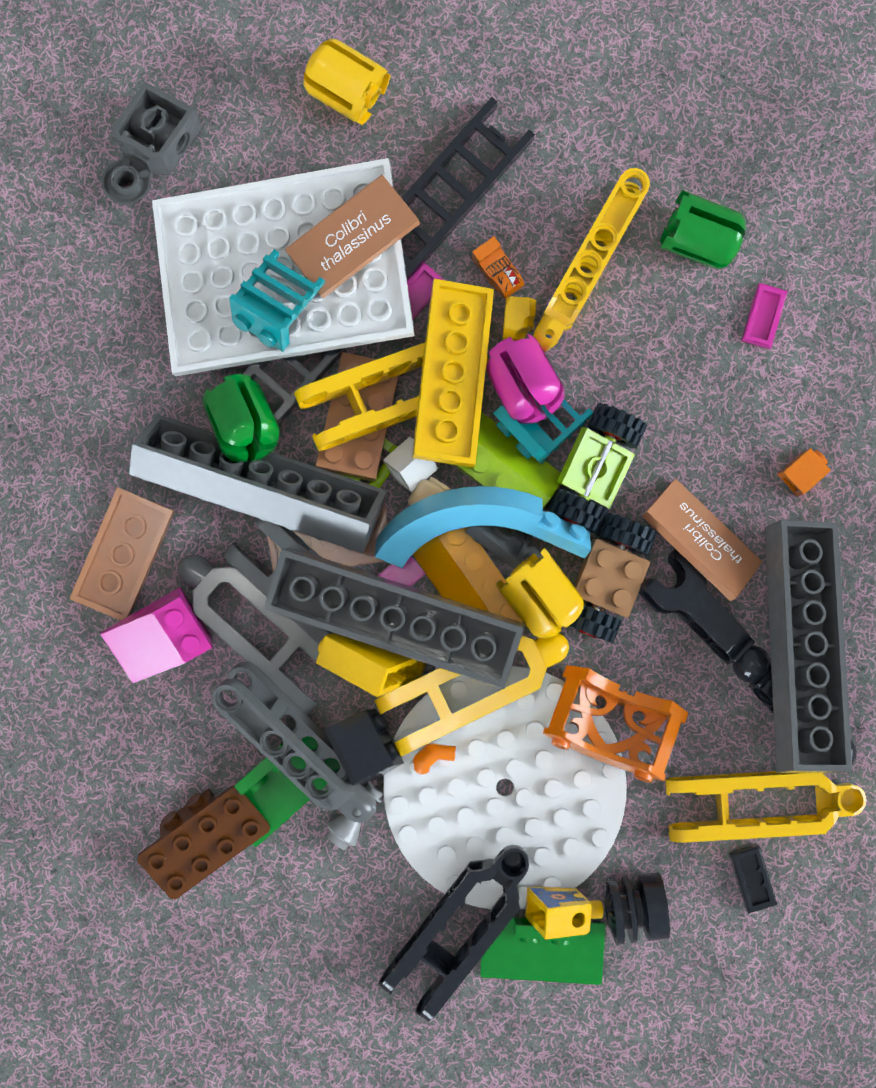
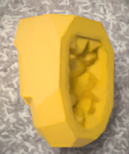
(518, 317)

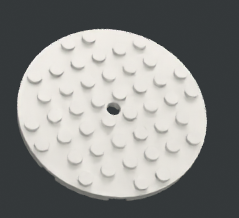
(561, 802)

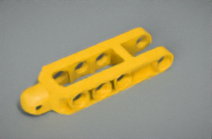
(608, 230)
(349, 383)
(539, 654)
(831, 802)

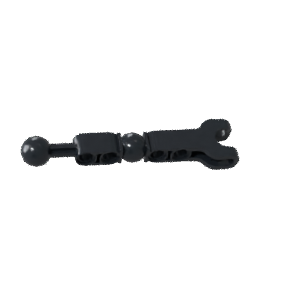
(714, 626)

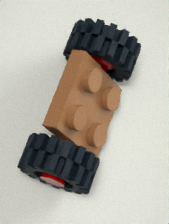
(612, 575)

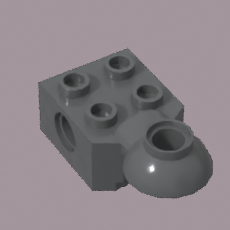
(153, 139)

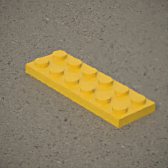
(453, 373)

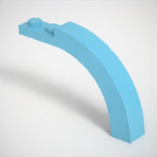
(476, 507)

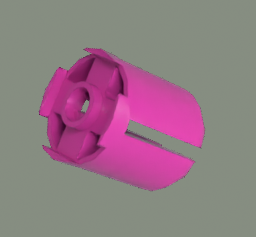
(524, 379)

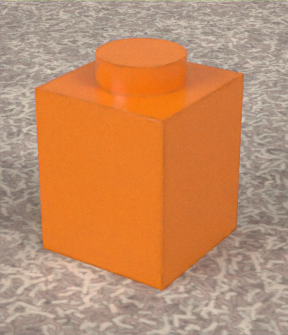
(804, 471)

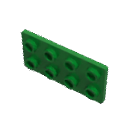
(275, 793)
(525, 955)

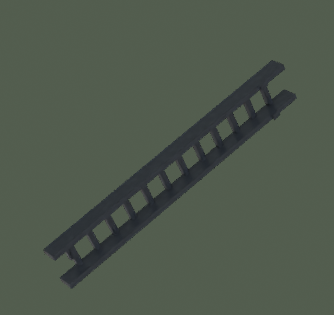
(432, 243)

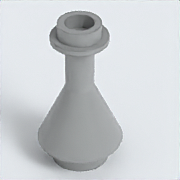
(346, 832)

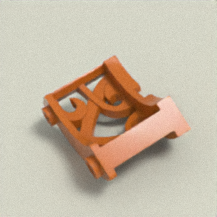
(654, 710)

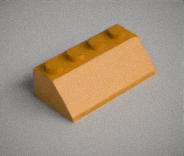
(464, 572)

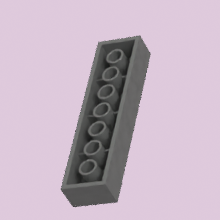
(268, 488)
(394, 616)
(807, 648)

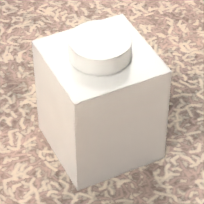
(407, 470)

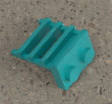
(264, 315)
(532, 438)

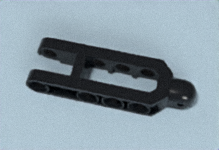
(506, 869)

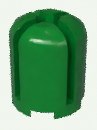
(704, 231)
(241, 419)

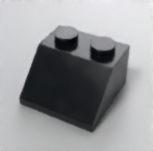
(364, 746)

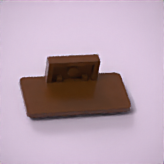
(201, 839)

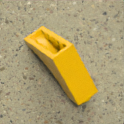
(367, 665)

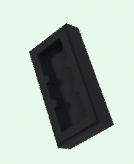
(752, 878)

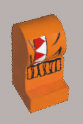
(497, 268)

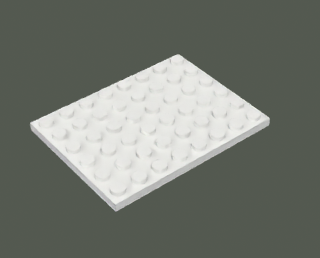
(221, 234)

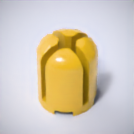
(345, 79)
(542, 595)

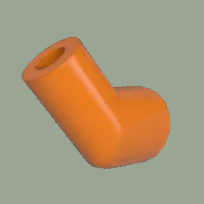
(430, 754)

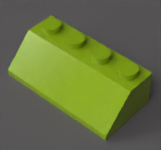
(504, 466)

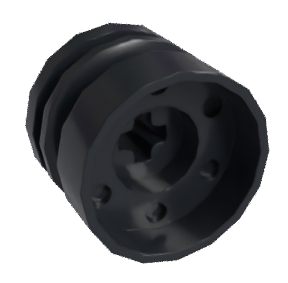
(637, 908)

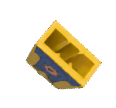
(560, 911)

